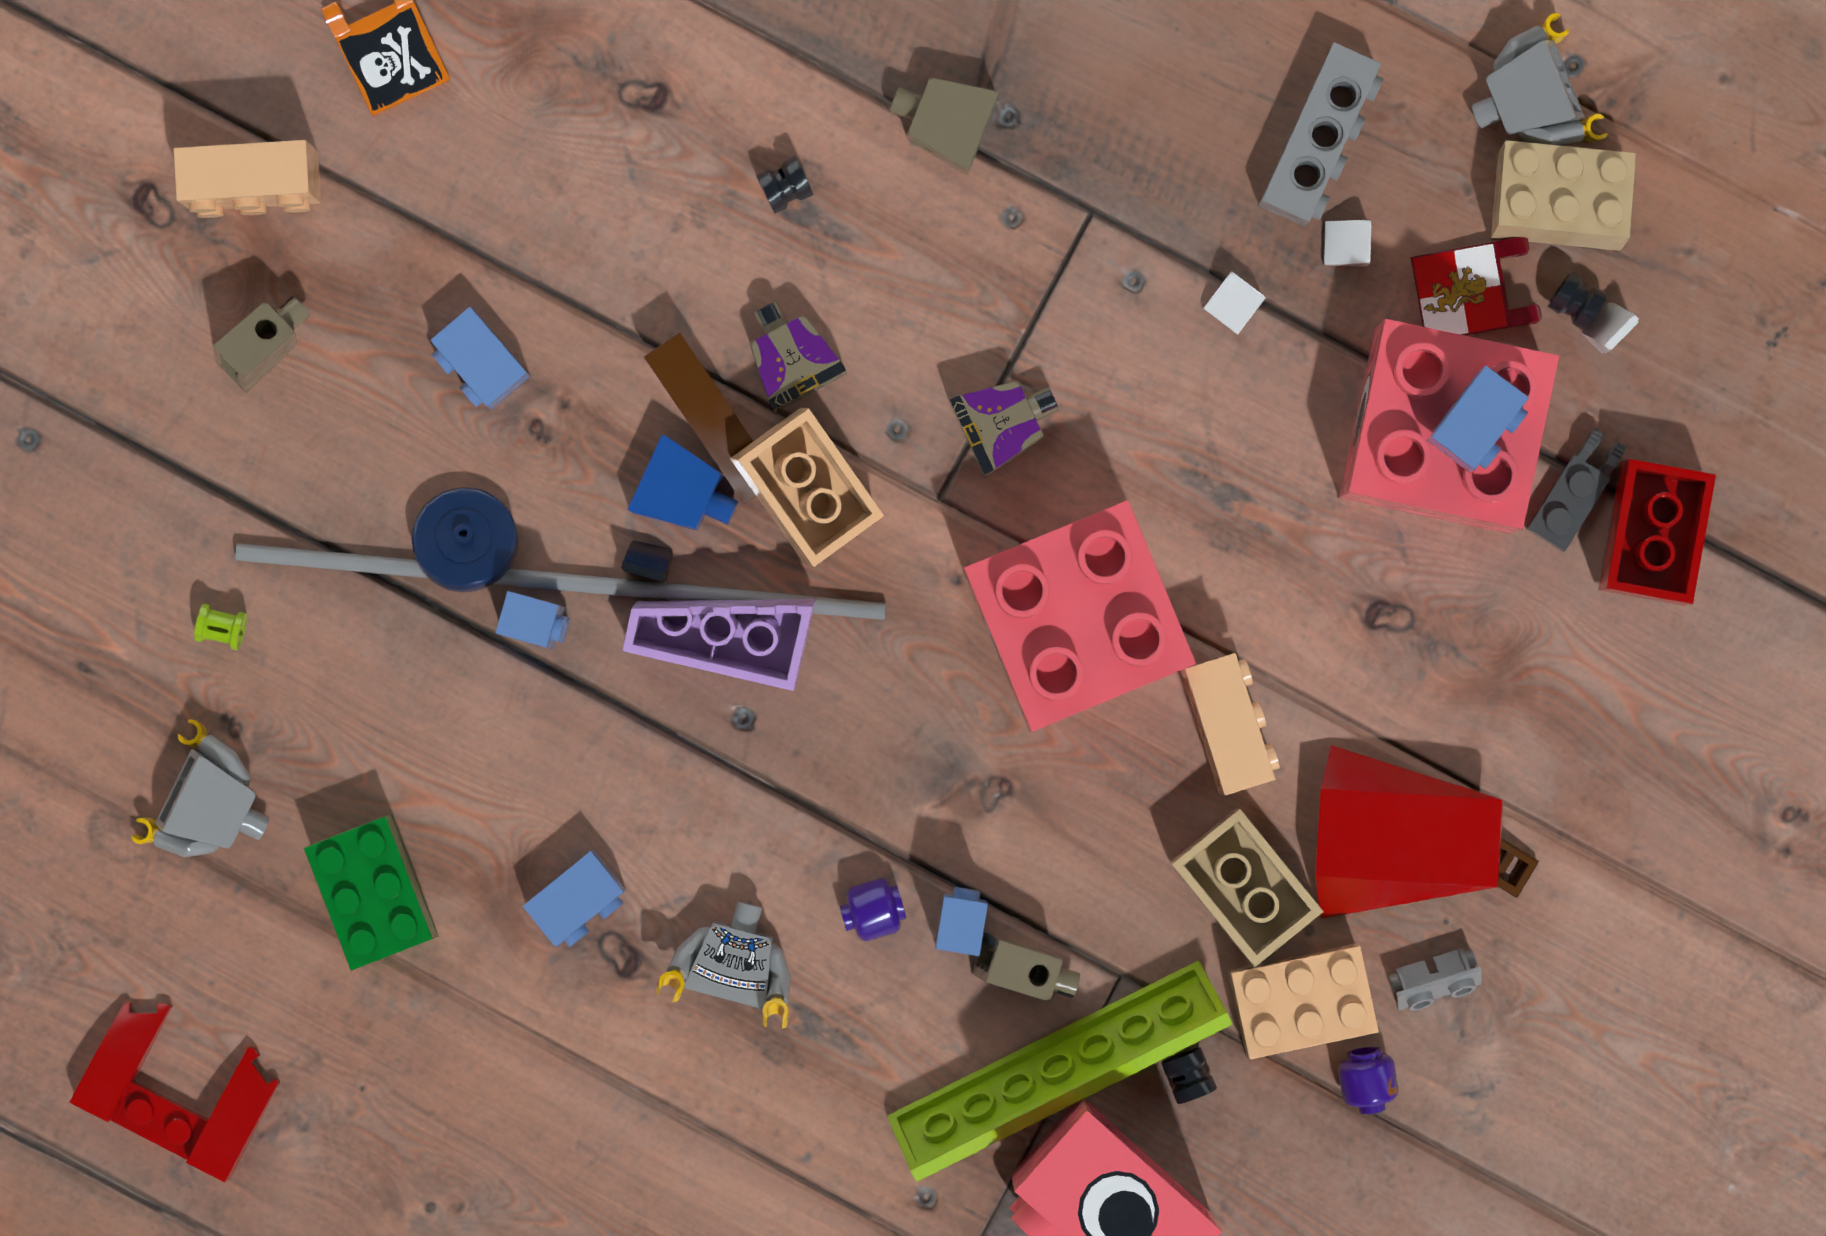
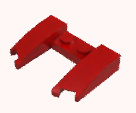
(114, 1095)

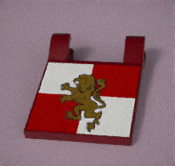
(1466, 290)

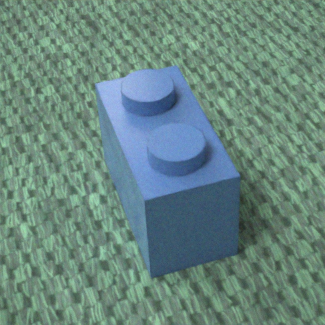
(479, 359)
(1479, 419)
(533, 620)
(575, 899)
(962, 922)

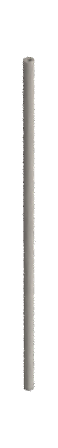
(551, 580)

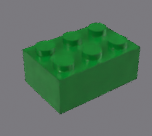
(371, 892)

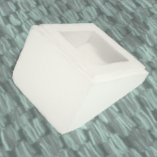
(1347, 243)
(1234, 303)
(1609, 327)

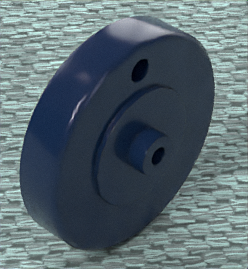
(464, 539)

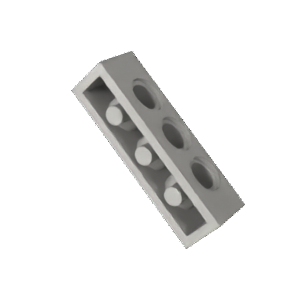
(1340, 69)

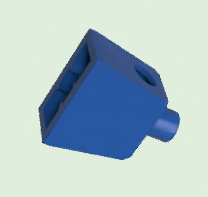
(680, 489)

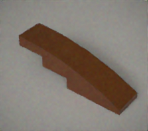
(702, 407)

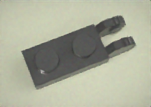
(1574, 494)

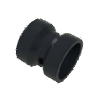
(784, 185)
(1574, 298)
(1189, 1075)

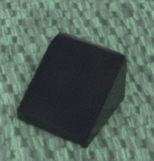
(647, 560)

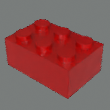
(1657, 532)

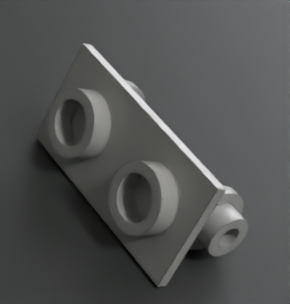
(1452, 977)

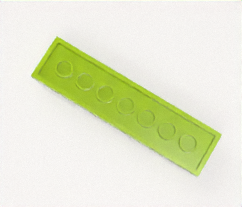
(1058, 1070)

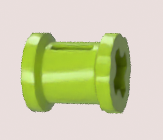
(220, 627)

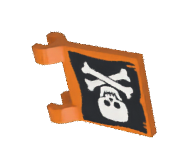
(388, 53)

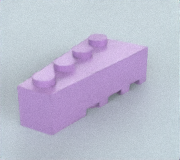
(728, 637)

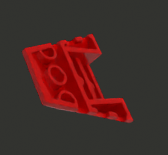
(1400, 836)

